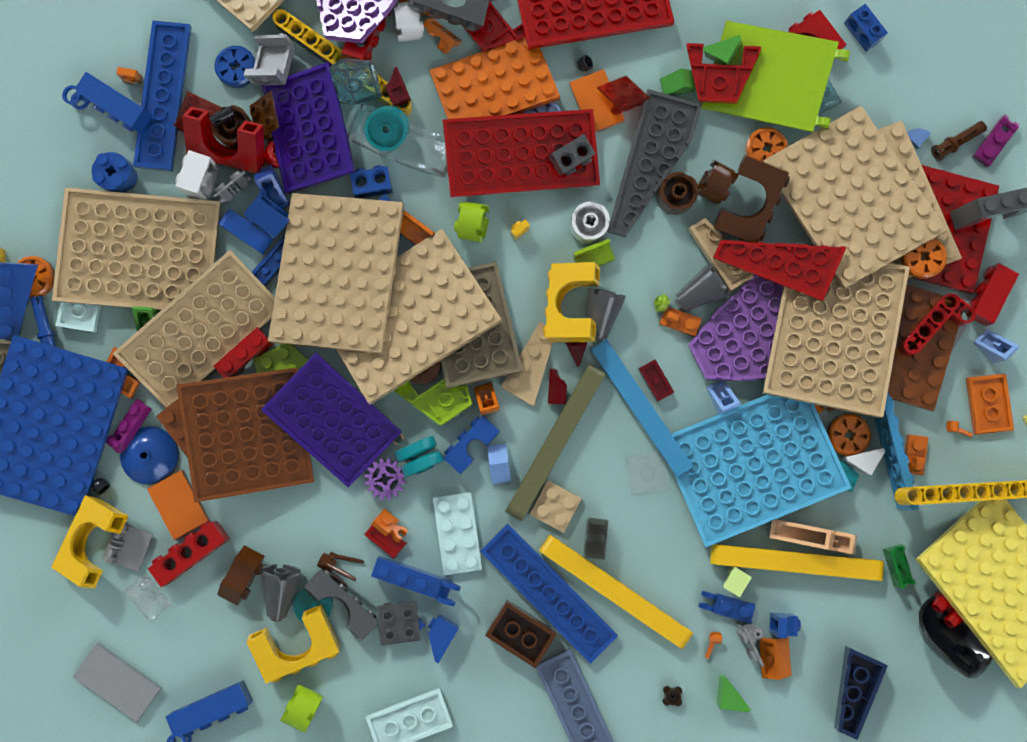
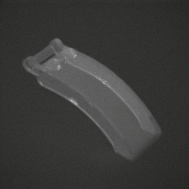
(419, 151)

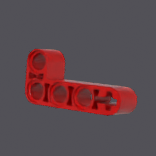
(932, 327)

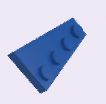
(15, 289)

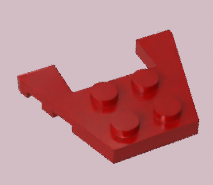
(494, 31)
(721, 82)

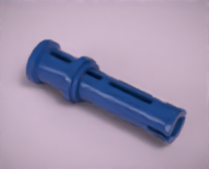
(45, 334)

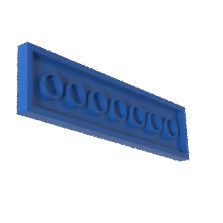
(162, 94)
(549, 593)

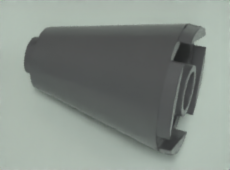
(702, 289)
(604, 309)
(279, 589)

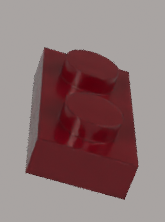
(656, 380)

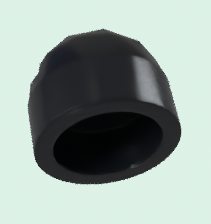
(585, 63)
(100, 486)

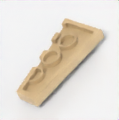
(708, 240)

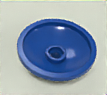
(161, 457)

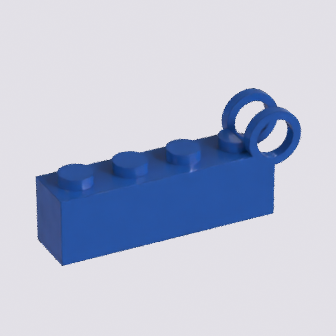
(109, 100)
(414, 579)
(208, 709)

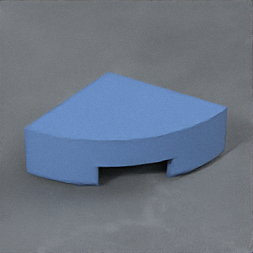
(918, 136)

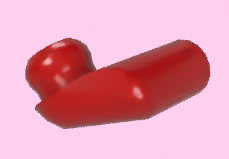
(270, 157)

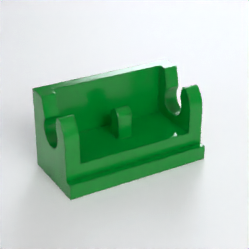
(898, 566)

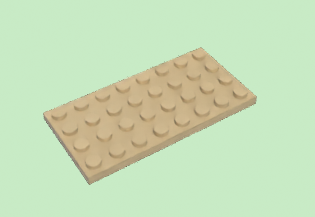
(197, 328)

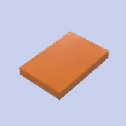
(589, 97)
(989, 404)
(176, 505)

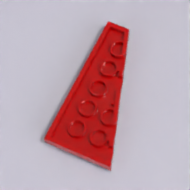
(793, 266)

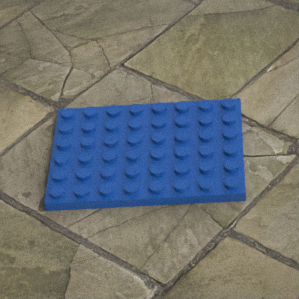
(54, 422)

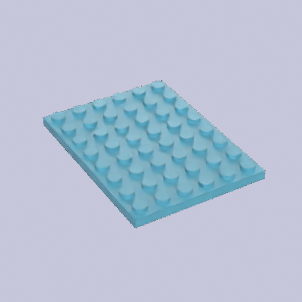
(756, 466)

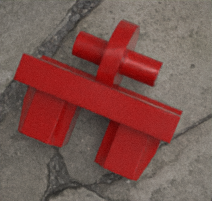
(941, 604)

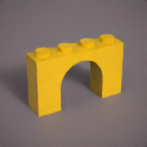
(562, 279)
(71, 557)
(276, 664)

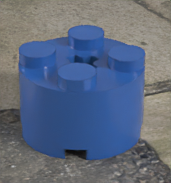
(114, 172)

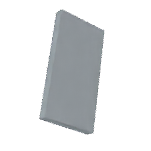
(117, 682)

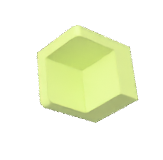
(736, 581)

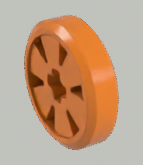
(768, 136)
(926, 269)
(44, 273)
(855, 425)

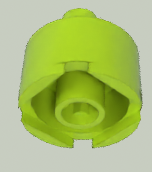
(472, 221)
(301, 708)

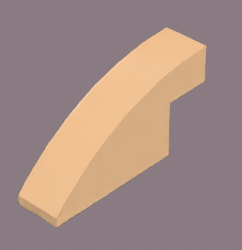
(813, 536)

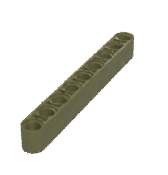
(555, 442)

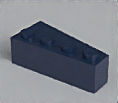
(857, 691)

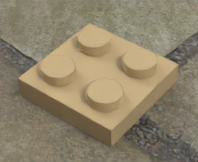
(555, 506)

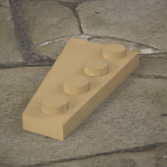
(533, 361)

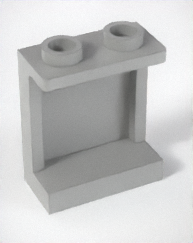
(272, 60)

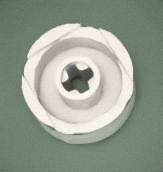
(407, 23)
(594, 213)

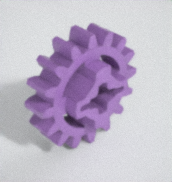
(384, 470)

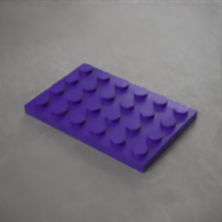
(311, 130)
(331, 420)

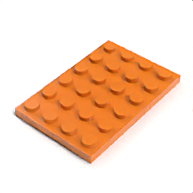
(495, 82)

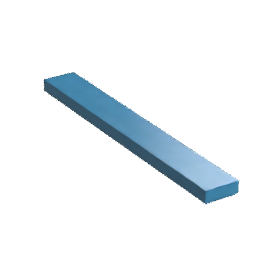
(641, 408)

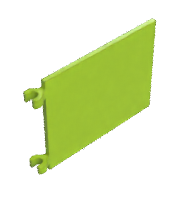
(786, 78)

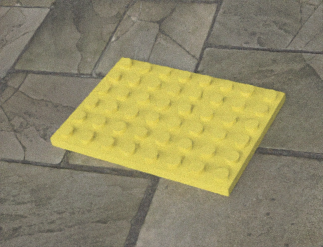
(984, 578)

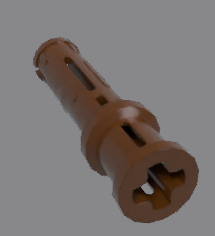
(952, 144)

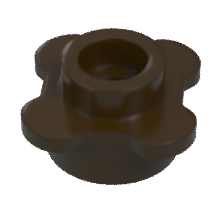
(676, 700)

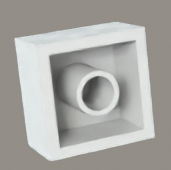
(197, 176)

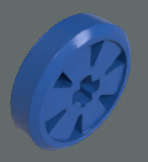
(229, 57)

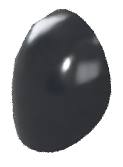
(953, 645)

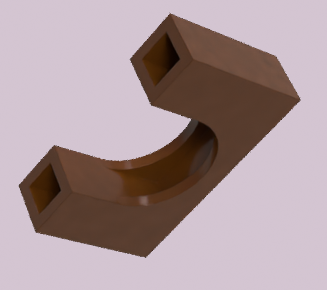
(752, 226)

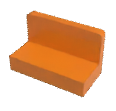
(414, 229)
(775, 657)

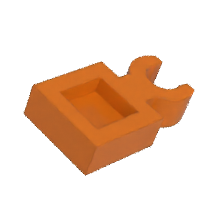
(387, 523)

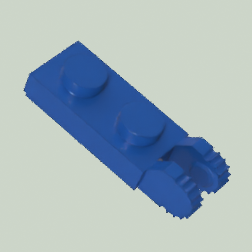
(729, 607)

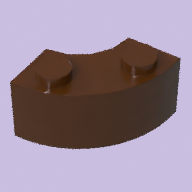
(241, 575)

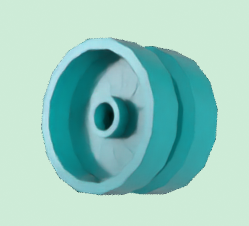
(375, 128)
(419, 456)

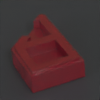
(397, 90)
(577, 351)
(557, 388)

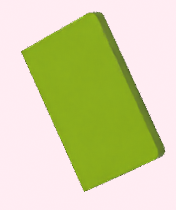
(599, 253)

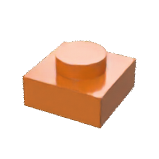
(129, 76)

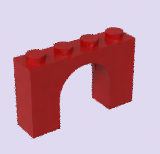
(817, 26)
(199, 139)

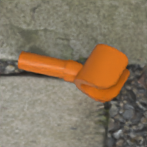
(953, 426)
(714, 638)

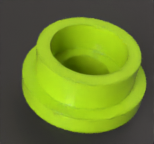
(661, 303)

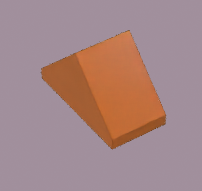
(486, 399)

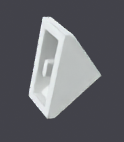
(865, 461)

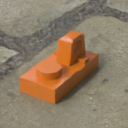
(448, 39)
(680, 321)
(916, 451)

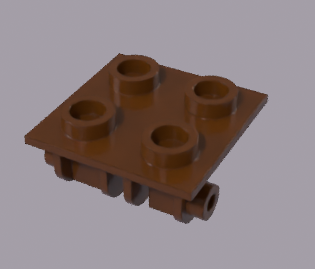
(264, 113)

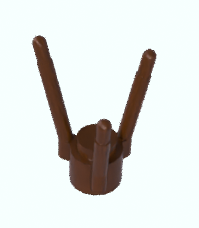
(329, 563)

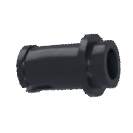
(222, 116)

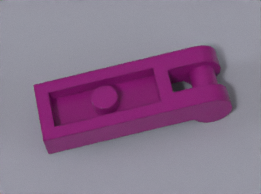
(995, 141)
(129, 426)

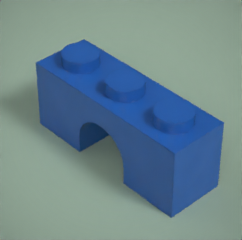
(457, 455)

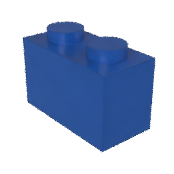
(266, 215)

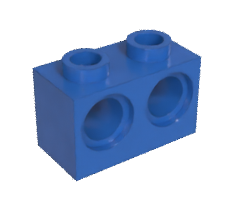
(865, 27)
(371, 187)

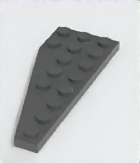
(658, 143)

